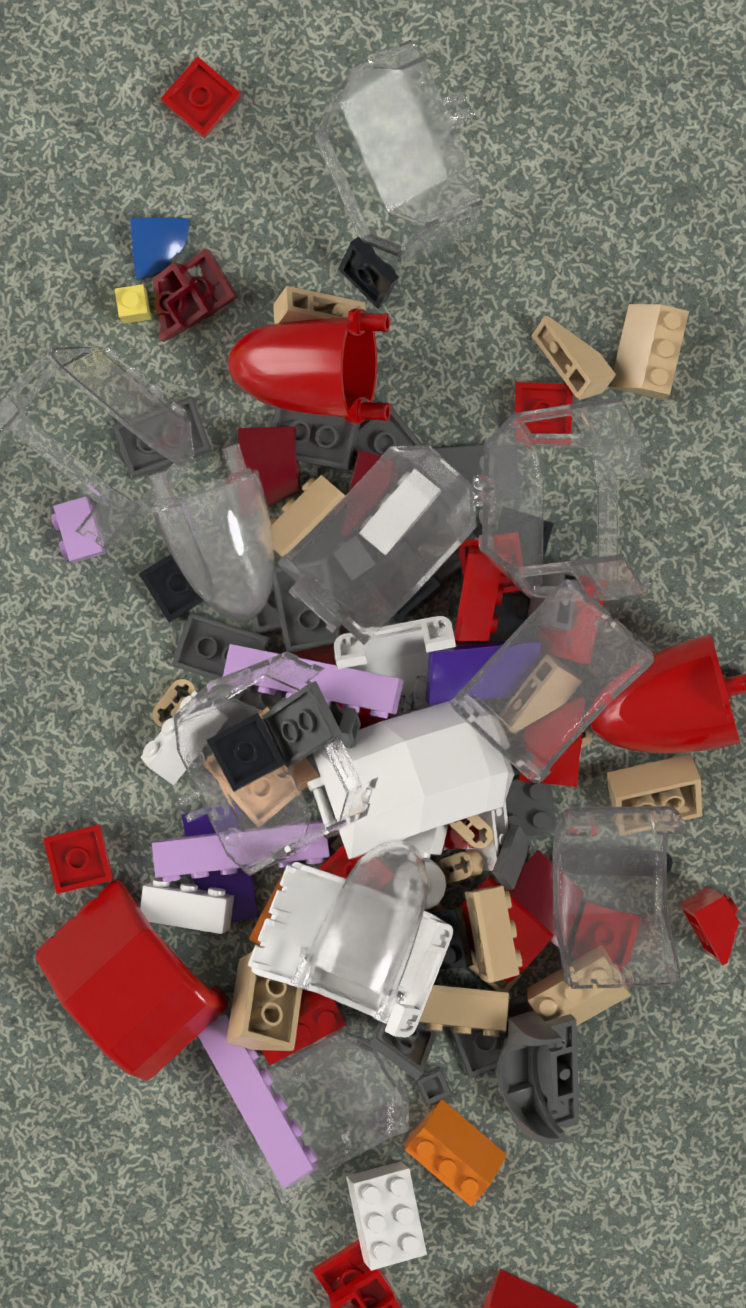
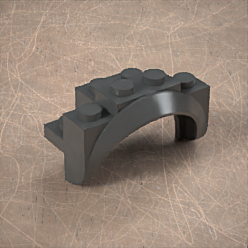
(537, 1061)

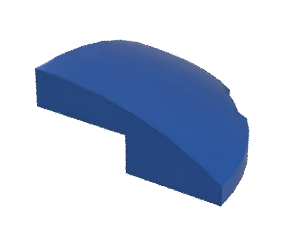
(156, 243)

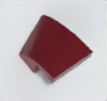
(185, 302)
(274, 456)
(535, 890)

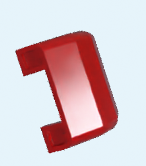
(127, 984)

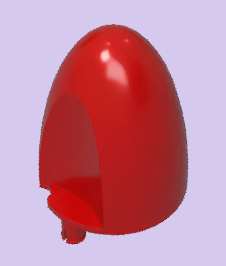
(314, 365)
(675, 704)

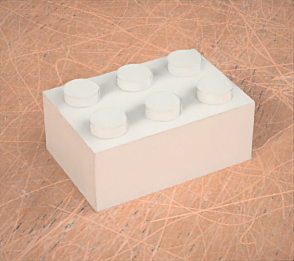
(386, 1215)

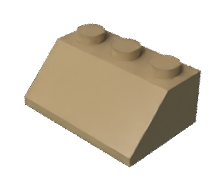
(649, 349)
(304, 514)
(659, 783)
(493, 933)
(555, 998)
(466, 1010)
(263, 1011)

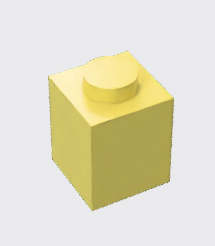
(133, 304)

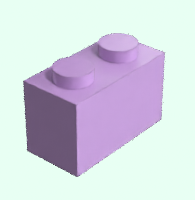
(67, 519)

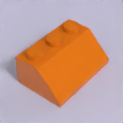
(455, 1152)

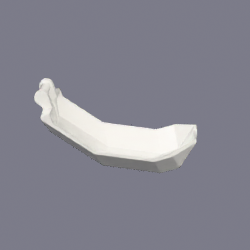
(428, 776)

